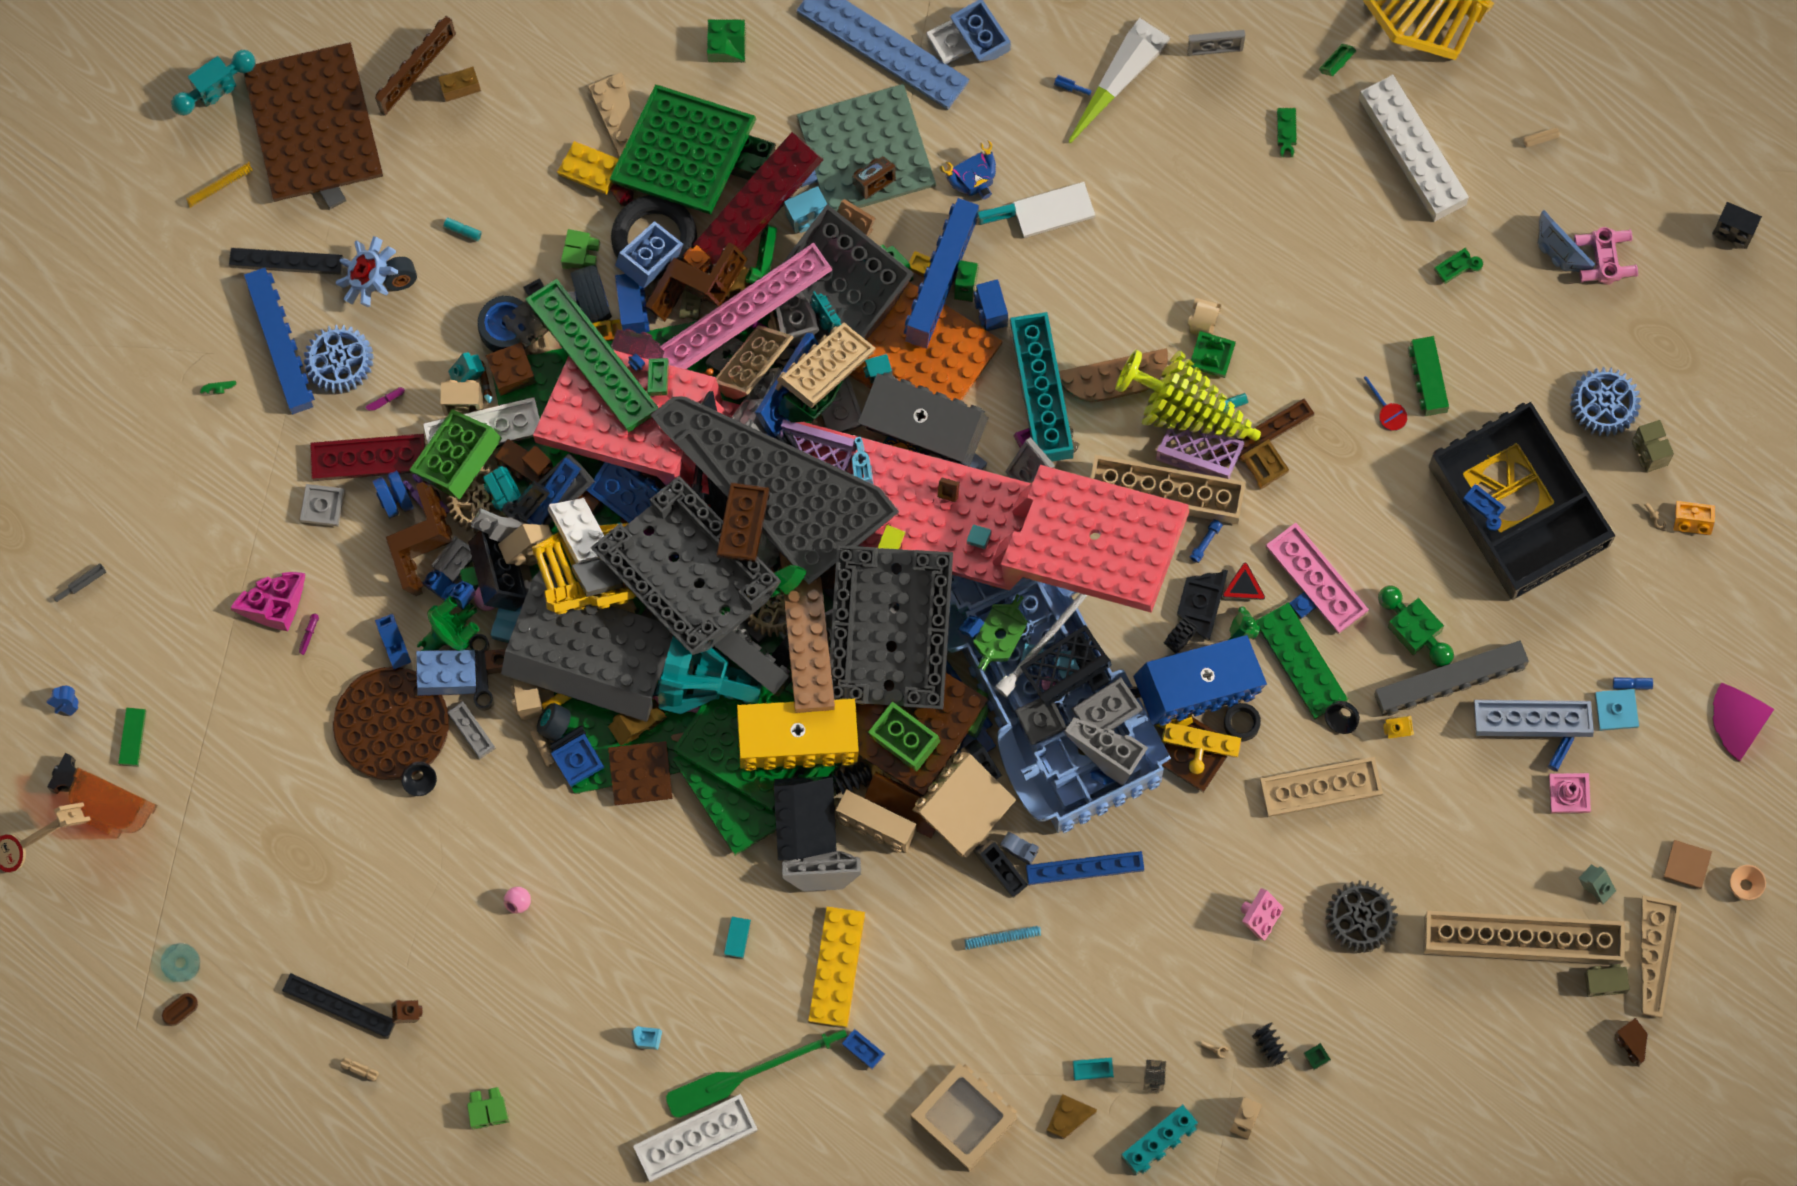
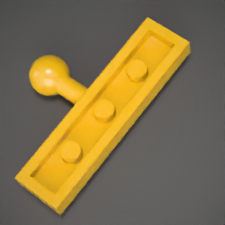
(1201, 741)

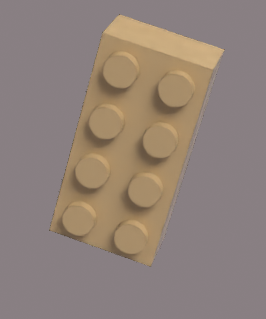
(875, 821)

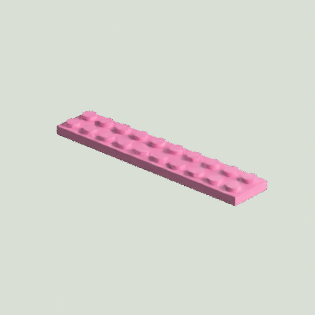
(746, 308)

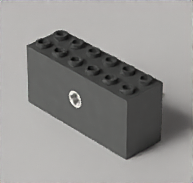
(948, 427)

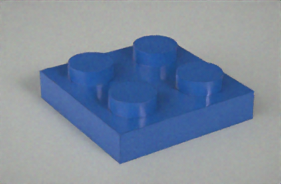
(577, 760)

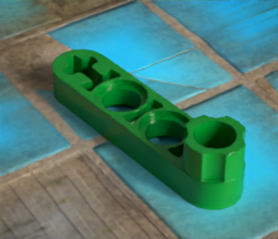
(765, 255)

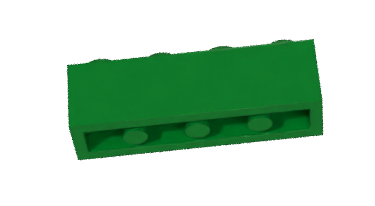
(1429, 376)

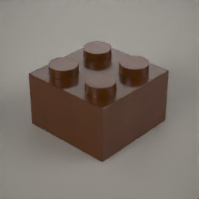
(510, 369)

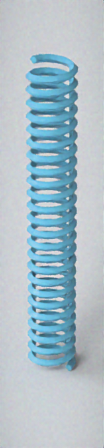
(983, 940)

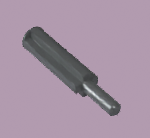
(82, 581)

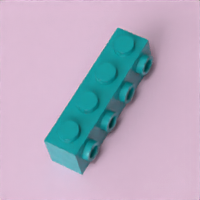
(1160, 1139)

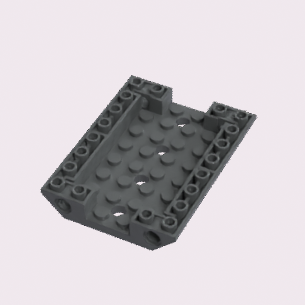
(692, 531)
(865, 626)

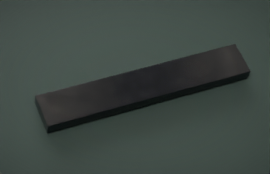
(339, 1005)

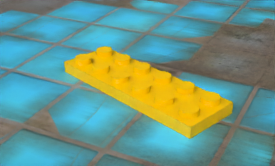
(836, 967)

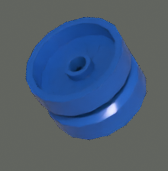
(393, 494)

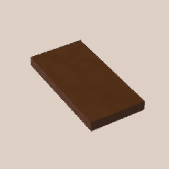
(743, 522)
(898, 800)

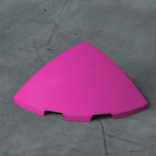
(272, 600)
(1738, 719)

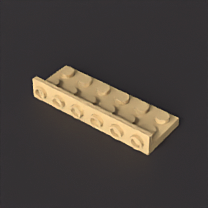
(826, 365)

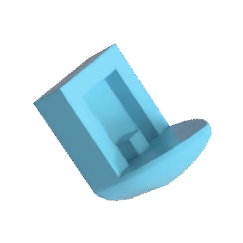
(646, 1037)

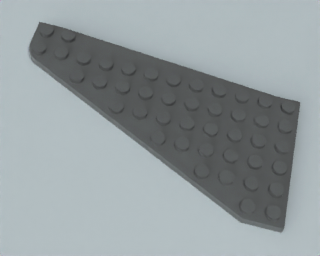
(808, 500)

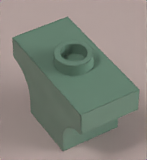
(1597, 883)

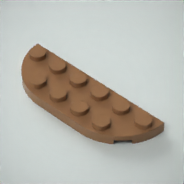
(1099, 380)

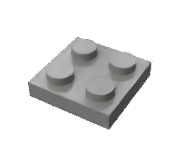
(322, 505)

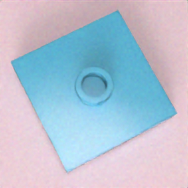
(1617, 709)

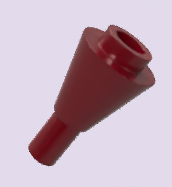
(621, 194)

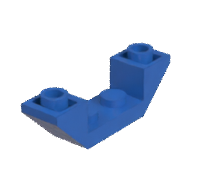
(444, 587)

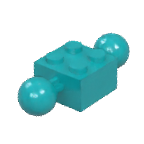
(212, 82)

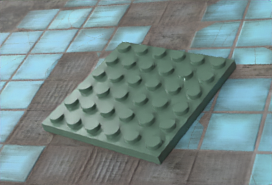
(856, 133)

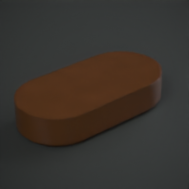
(180, 1009)

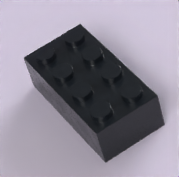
(498, 582)

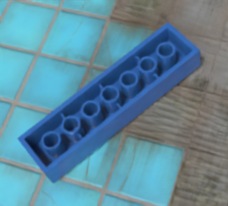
(941, 273)

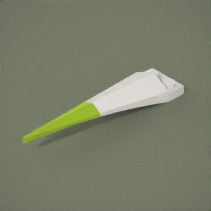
(1136, 52)

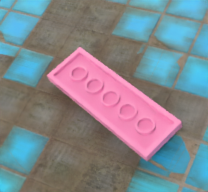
(1317, 578)

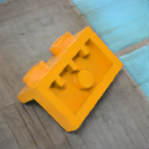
(1694, 518)

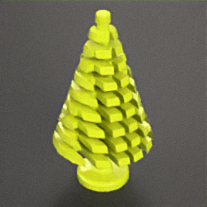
(1180, 398)

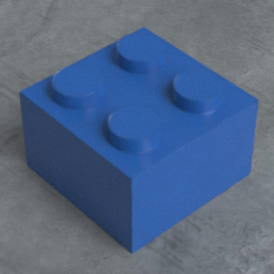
(991, 305)

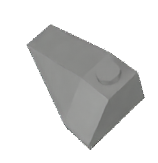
(797, 318)
(1109, 751)

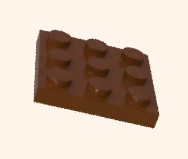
(1182, 756)
(640, 773)

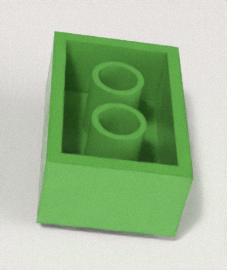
(904, 736)

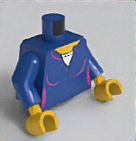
(973, 174)

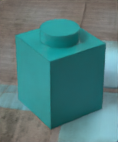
(877, 365)

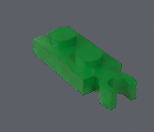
(1286, 130)

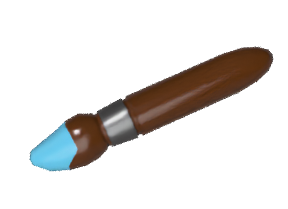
(485, 385)

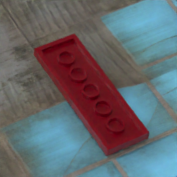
(365, 456)

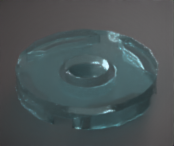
(169, 959)

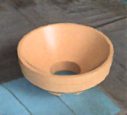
(1749, 873)

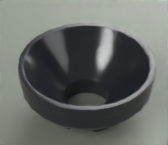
(1339, 722)
(424, 784)

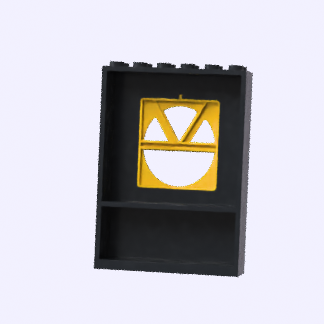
(1562, 527)

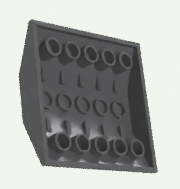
(863, 275)

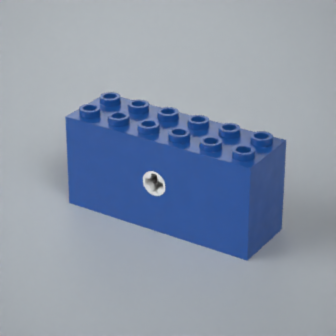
(1200, 680)

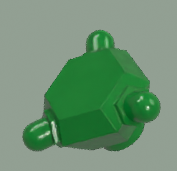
(1243, 625)

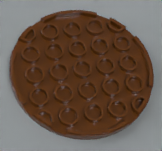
(387, 725)

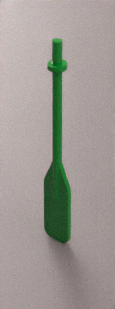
(721, 1084)

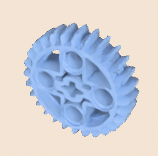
(345, 364)
(1605, 409)

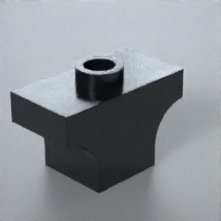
(63, 774)

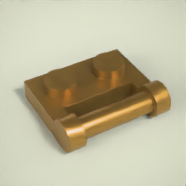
(1269, 460)

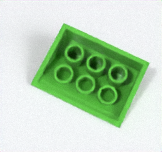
(456, 453)

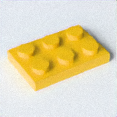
(588, 167)

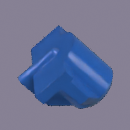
(64, 700)

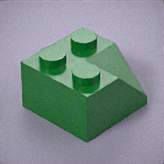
(726, 40)

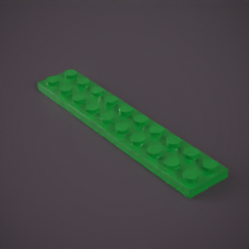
(592, 355)

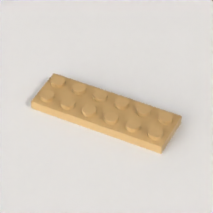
(1321, 787)

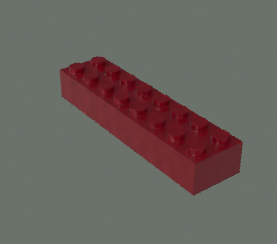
(760, 197)

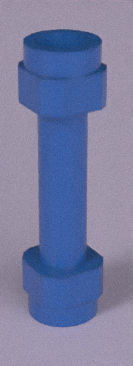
(1214, 528)

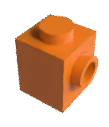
(697, 258)

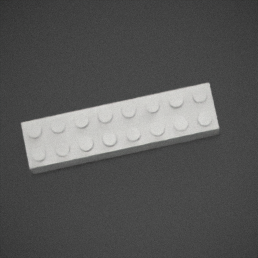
(1413, 148)

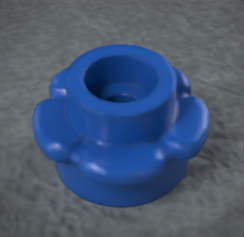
(636, 362)

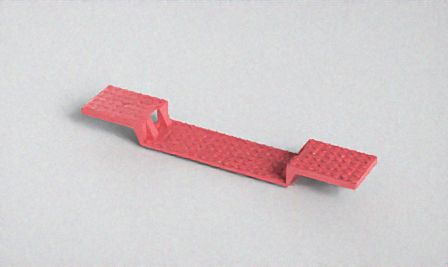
(1036, 526)

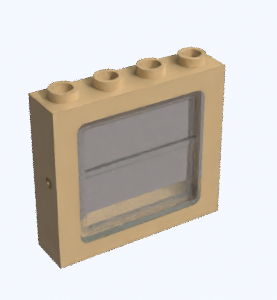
(964, 1116)

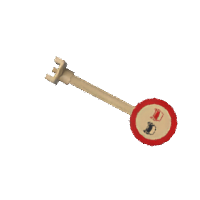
(13, 849)

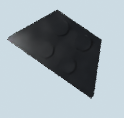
(1201, 601)

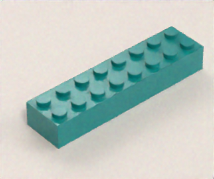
(1041, 385)

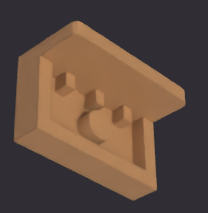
(857, 216)

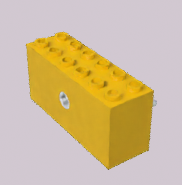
(770, 738)

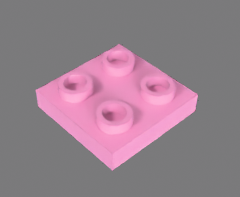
(1569, 793)
(1261, 914)

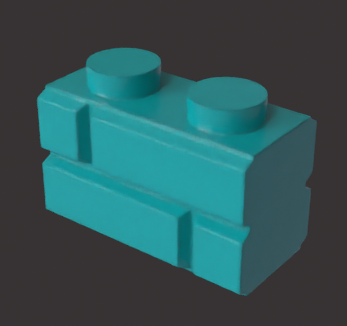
(501, 487)

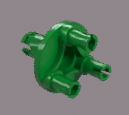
(448, 628)

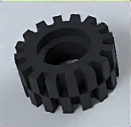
(1180, 635)

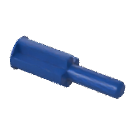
(1070, 85)

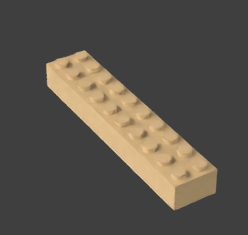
(1524, 937)

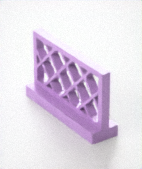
(822, 438)
(1191, 462)

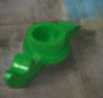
(218, 388)

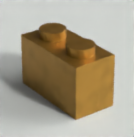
(459, 84)

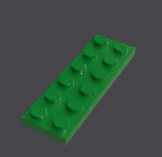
(1301, 660)

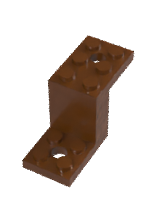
(709, 287)
(419, 539)

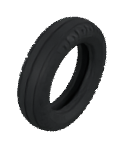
(653, 205)

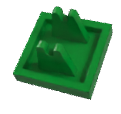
(1212, 354)

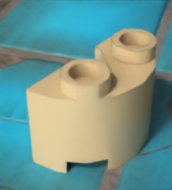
(1204, 316)

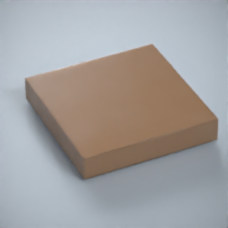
(1687, 864)

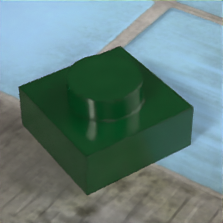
(1317, 1056)

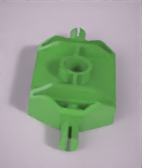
(1005, 618)

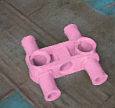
(1606, 255)

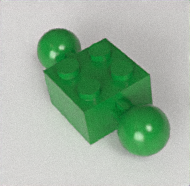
(1415, 626)

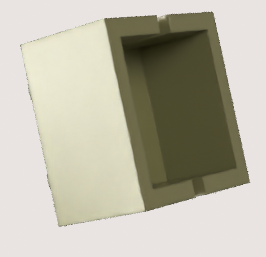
(1654, 453)

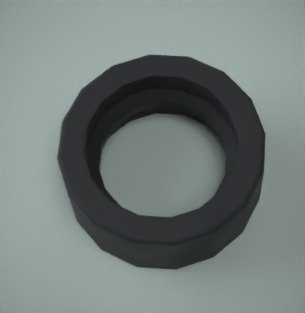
(1243, 707)

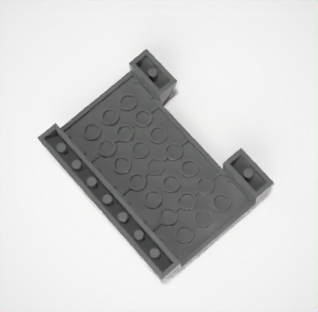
(589, 653)

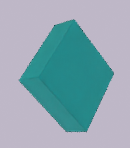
(979, 536)

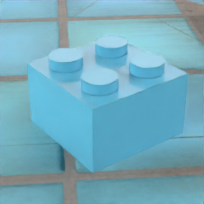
(804, 209)

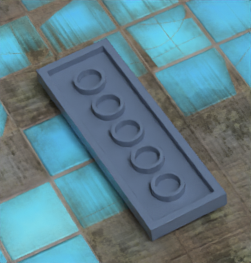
(1533, 718)

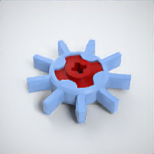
(367, 271)

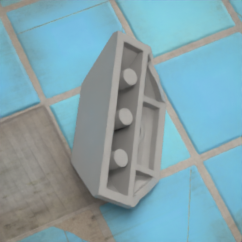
(822, 871)

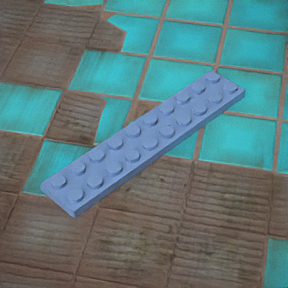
(886, 49)

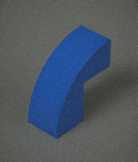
(393, 641)

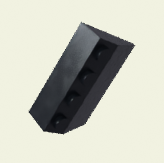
(804, 817)

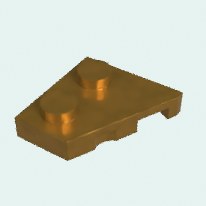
(1069, 1116)

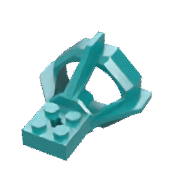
(710, 681)

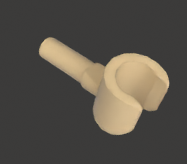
(1215, 1049)

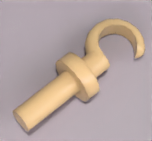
(1654, 515)

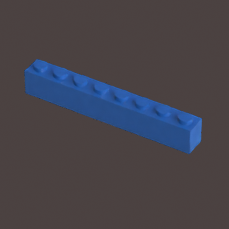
(279, 341)

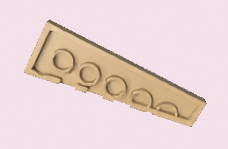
(615, 109)
(1659, 932)

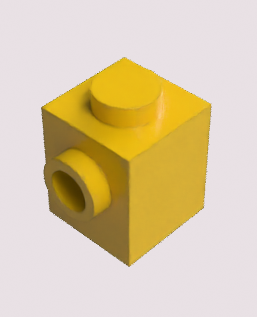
(1404, 723)

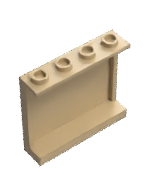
(964, 803)

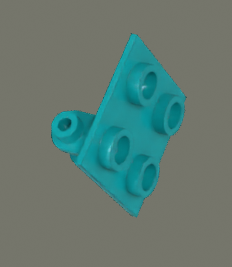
(827, 320)

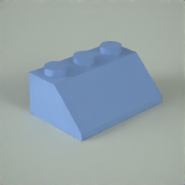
(981, 31)

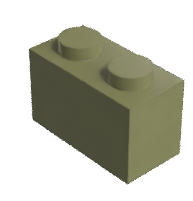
(1606, 981)

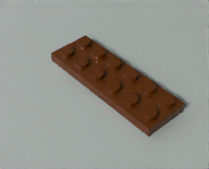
(417, 63)

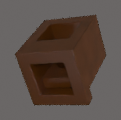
(400, 1013)

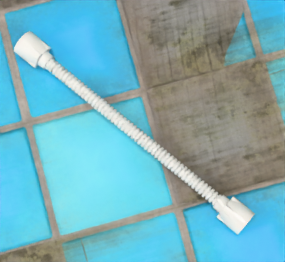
(1007, 684)

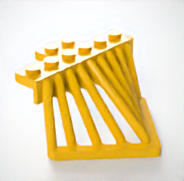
(1472, 8)
(571, 595)

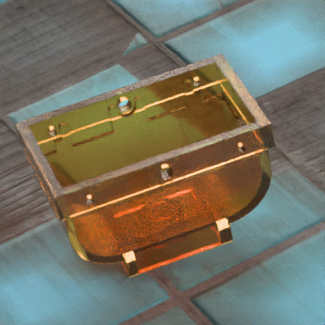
(109, 805)

